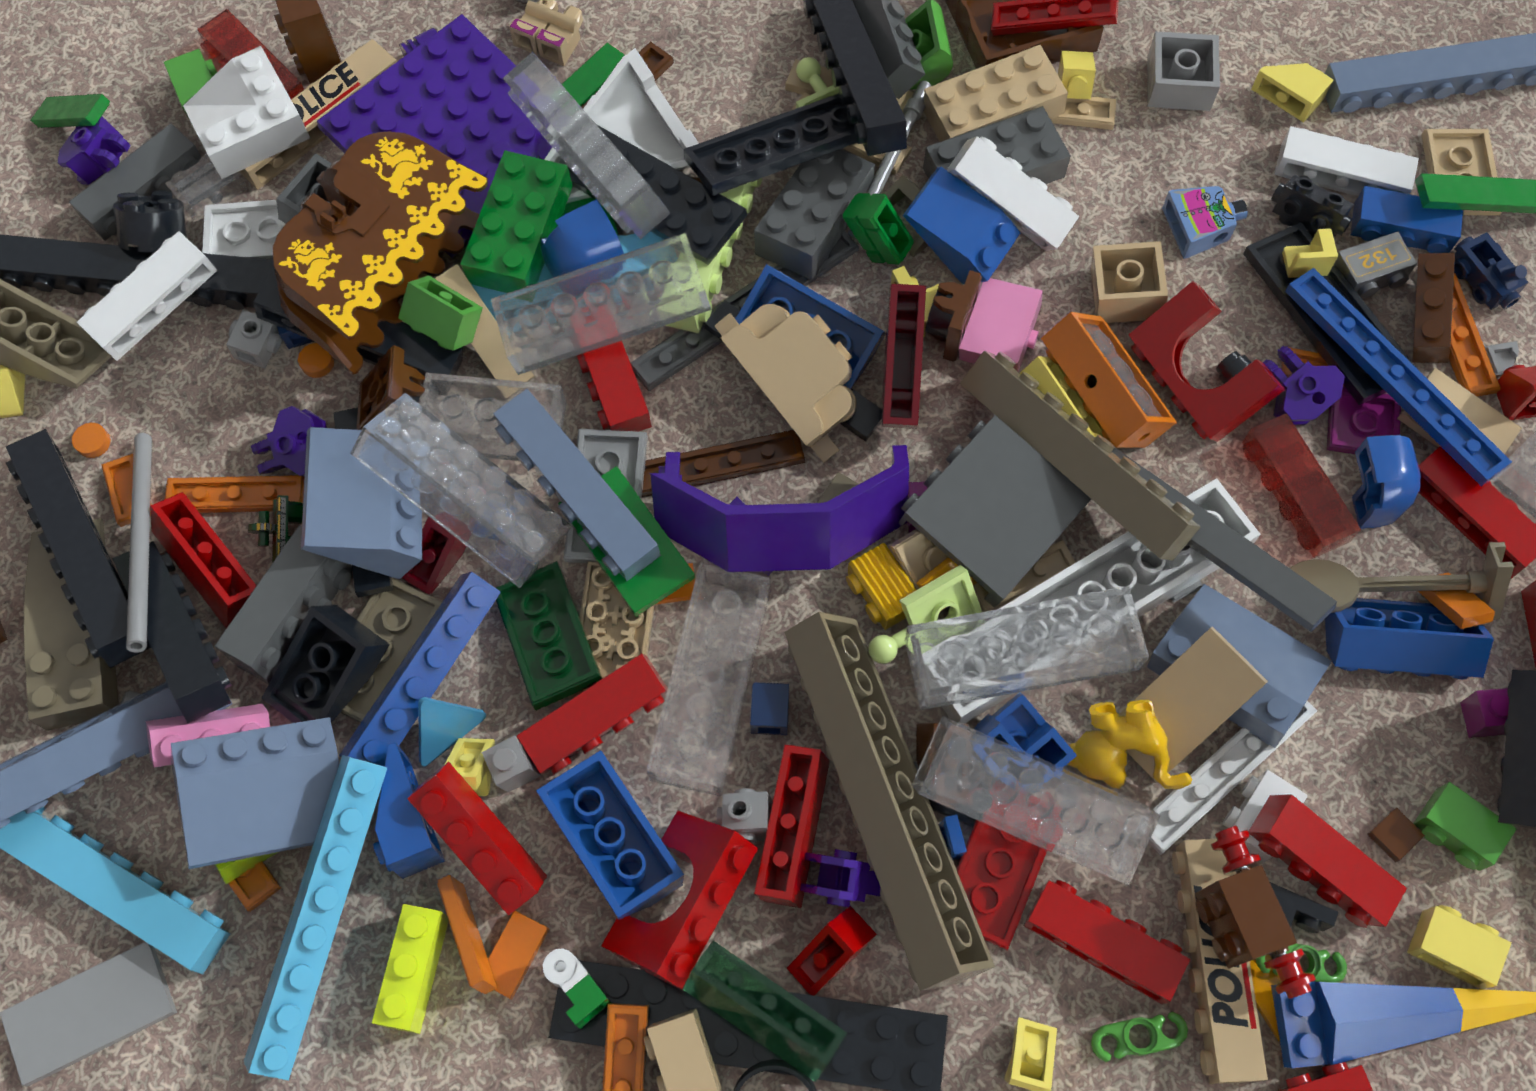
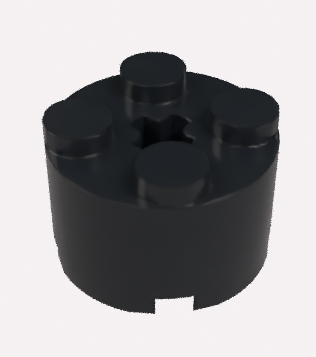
(148, 219)

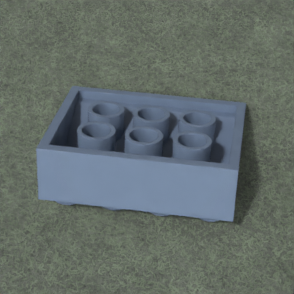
(353, 511)
(1282, 660)
(253, 790)

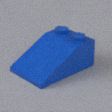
(961, 226)
(405, 838)

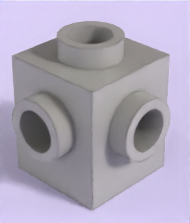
(253, 339)
(746, 813)

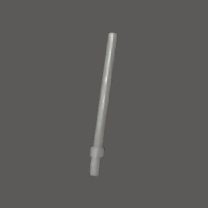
(912, 112)

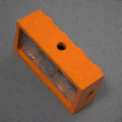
(1107, 381)

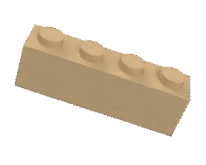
(682, 1054)

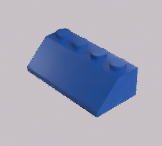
(853, 332)
(1405, 639)
(611, 836)

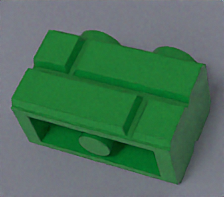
(878, 228)

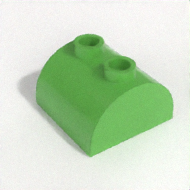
(931, 42)

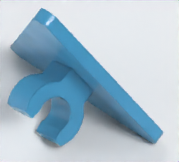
(442, 725)

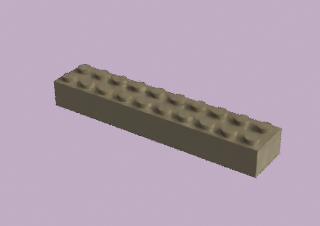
(894, 821)

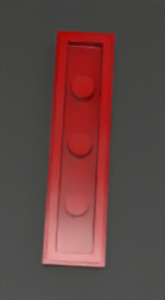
(1046, 15)

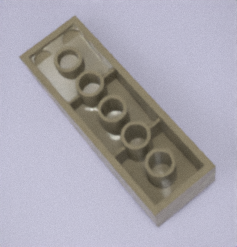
(45, 340)
(61, 674)

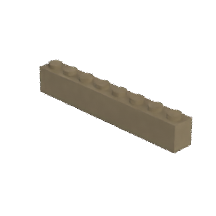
(1081, 456)

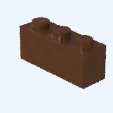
(307, 37)
(1433, 308)

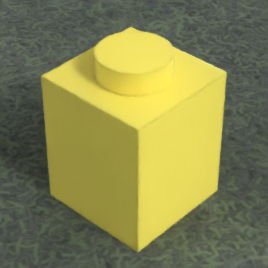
(1077, 73)

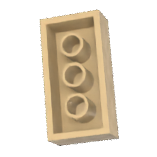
(995, 94)

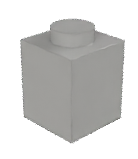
(510, 764)

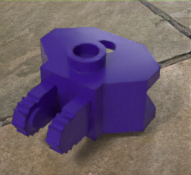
(92, 151)
(1308, 388)
(288, 441)
(842, 878)

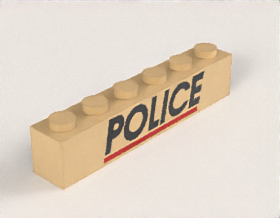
(318, 100)
(1224, 995)

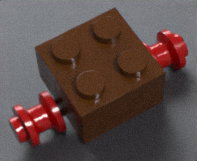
(1248, 916)

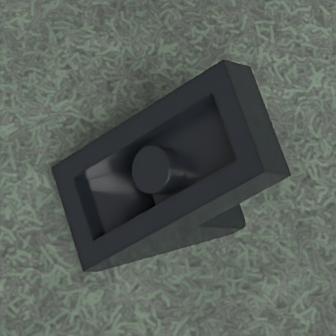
(1307, 913)

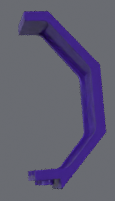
(780, 534)

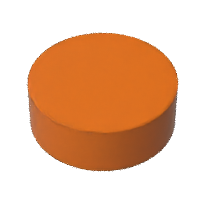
(315, 361)
(91, 440)

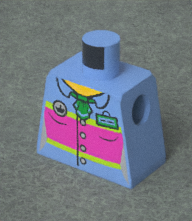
(1202, 218)

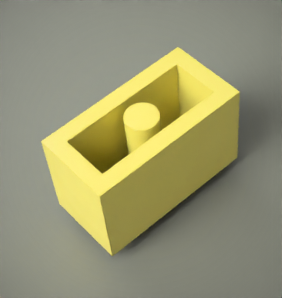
(1460, 947)

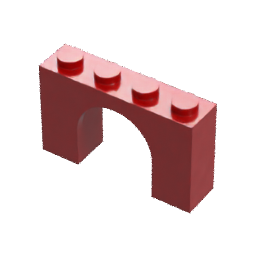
(1162, 342)
(675, 944)

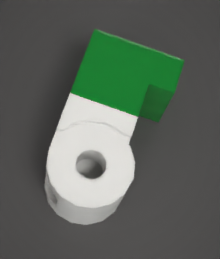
(569, 974)

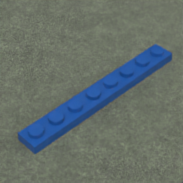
(1398, 377)

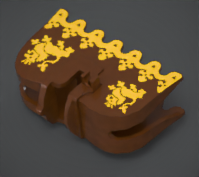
(393, 217)

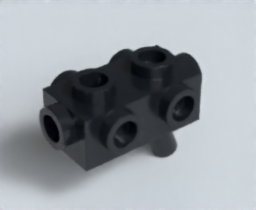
(1312, 206)

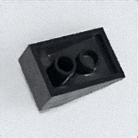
(324, 665)

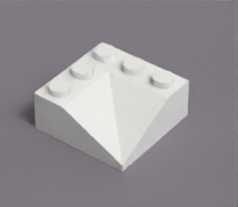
(245, 114)

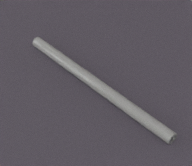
(139, 545)

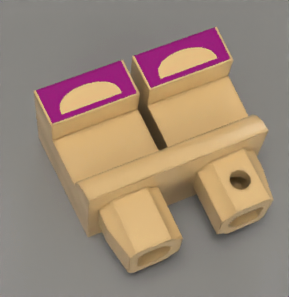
(547, 31)

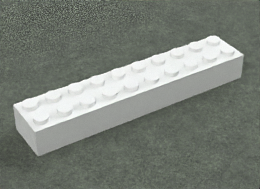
(1132, 565)

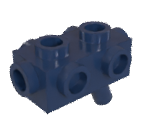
(1489, 272)

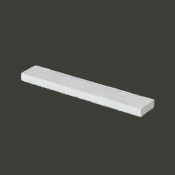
(1214, 781)

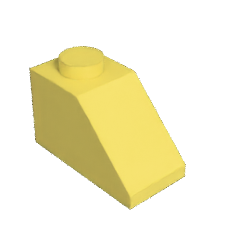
(1293, 87)

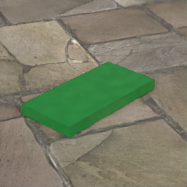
(662, 575)

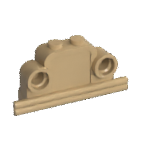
(795, 370)

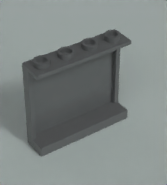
(995, 507)

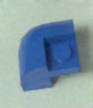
(580, 240)
(1388, 480)
(1025, 729)

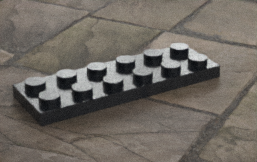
(771, 145)
(692, 208)
(1269, 263)

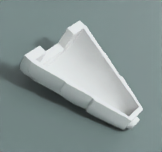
(638, 113)

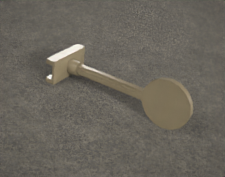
(1343, 586)

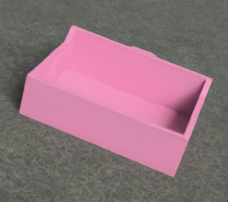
(1002, 322)

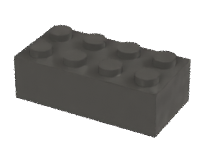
(1024, 137)
(809, 212)
(279, 605)

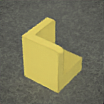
(1319, 255)

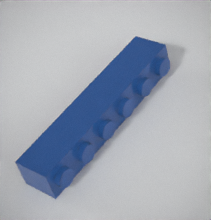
(422, 669)

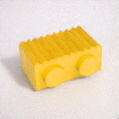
(881, 584)

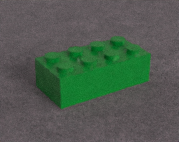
(513, 220)

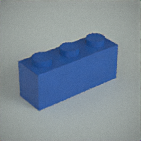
(1385, 212)

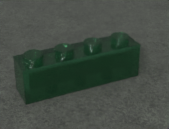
(764, 1011)

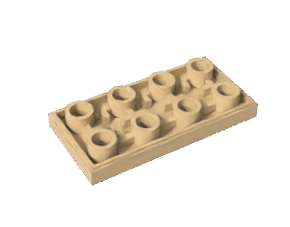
(610, 624)
(1198, 695)

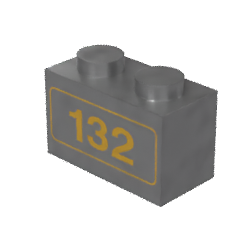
(1376, 264)

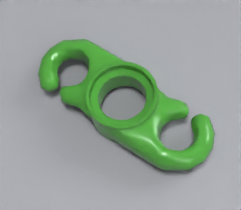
(1316, 963)
(1157, 1043)

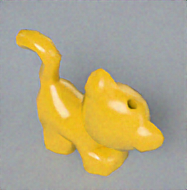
(1104, 753)

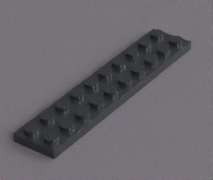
(880, 1051)

